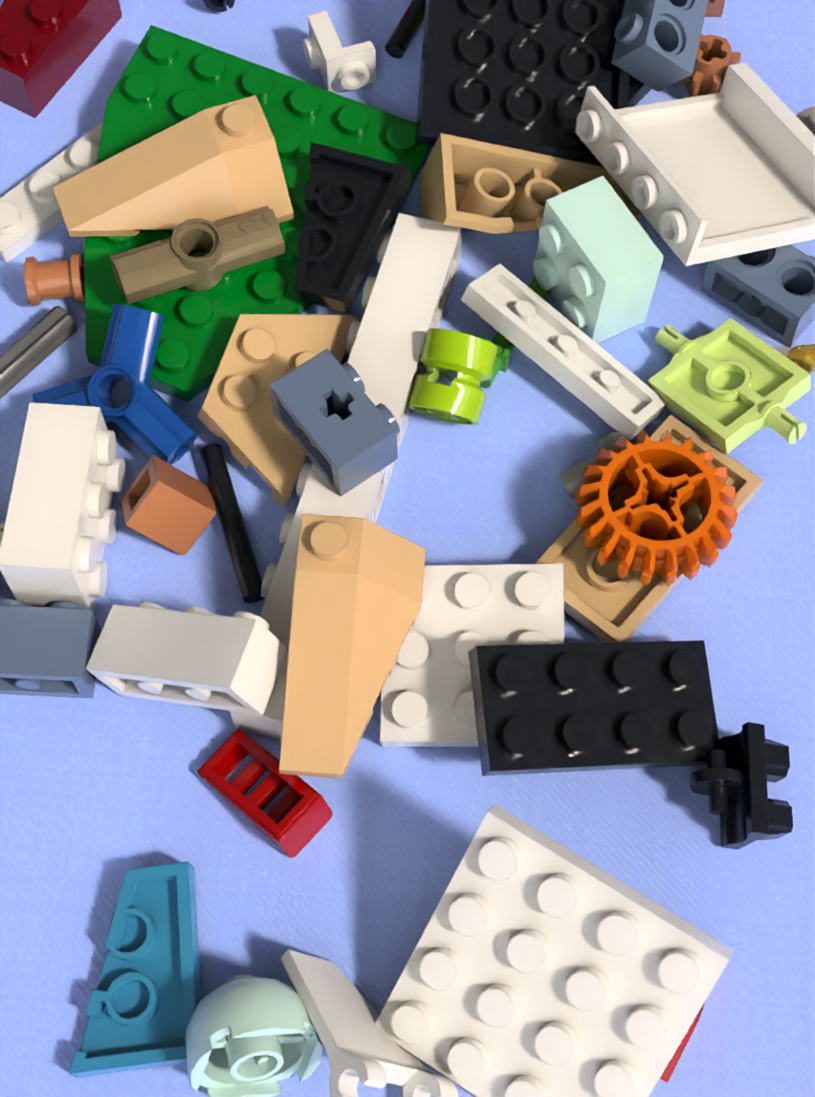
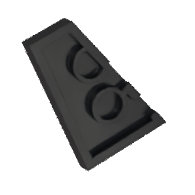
(345, 221)

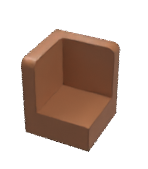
(168, 506)

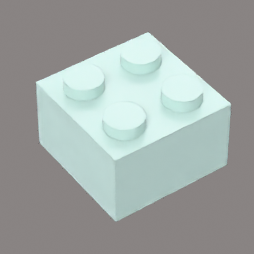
(596, 260)

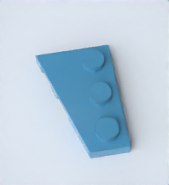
(147, 976)

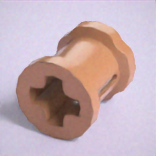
(54, 279)

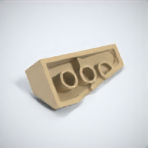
(198, 168)
(498, 186)
(349, 618)

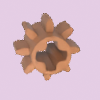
(710, 65)

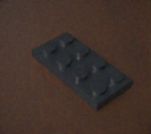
(592, 706)

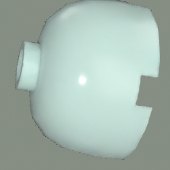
(250, 1038)

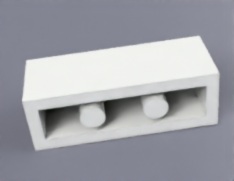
(188, 657)

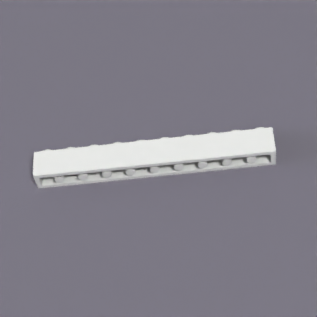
(385, 351)

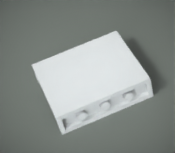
(711, 168)

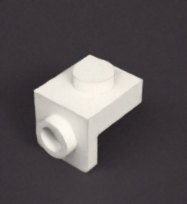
(339, 66)

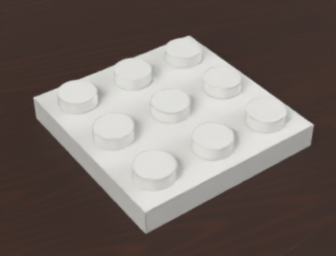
(464, 607)

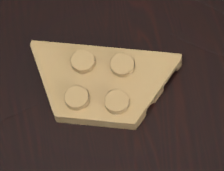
(240, 398)

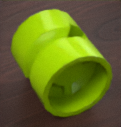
(458, 357)

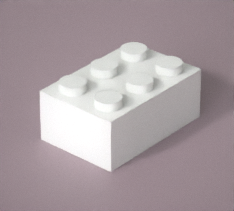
(61, 507)

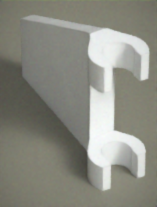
(350, 1036)

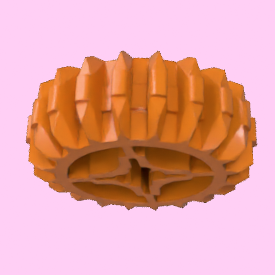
(665, 479)

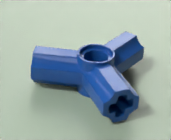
(130, 355)

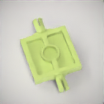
(730, 385)

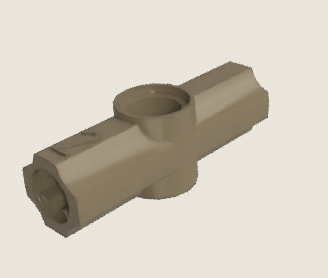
(168, 262)

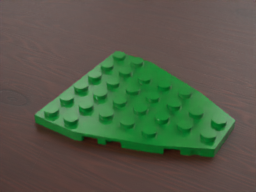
(169, 83)

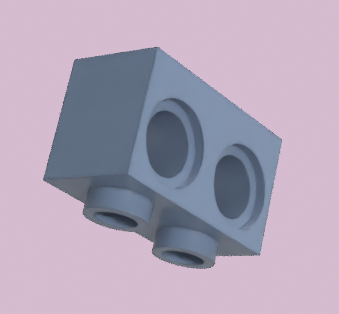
(659, 40)
(763, 290)

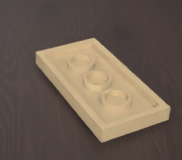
(595, 593)

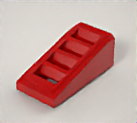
(292, 819)

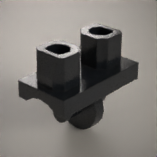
(738, 787)

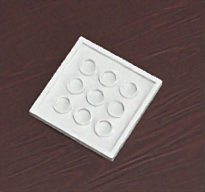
(548, 975)

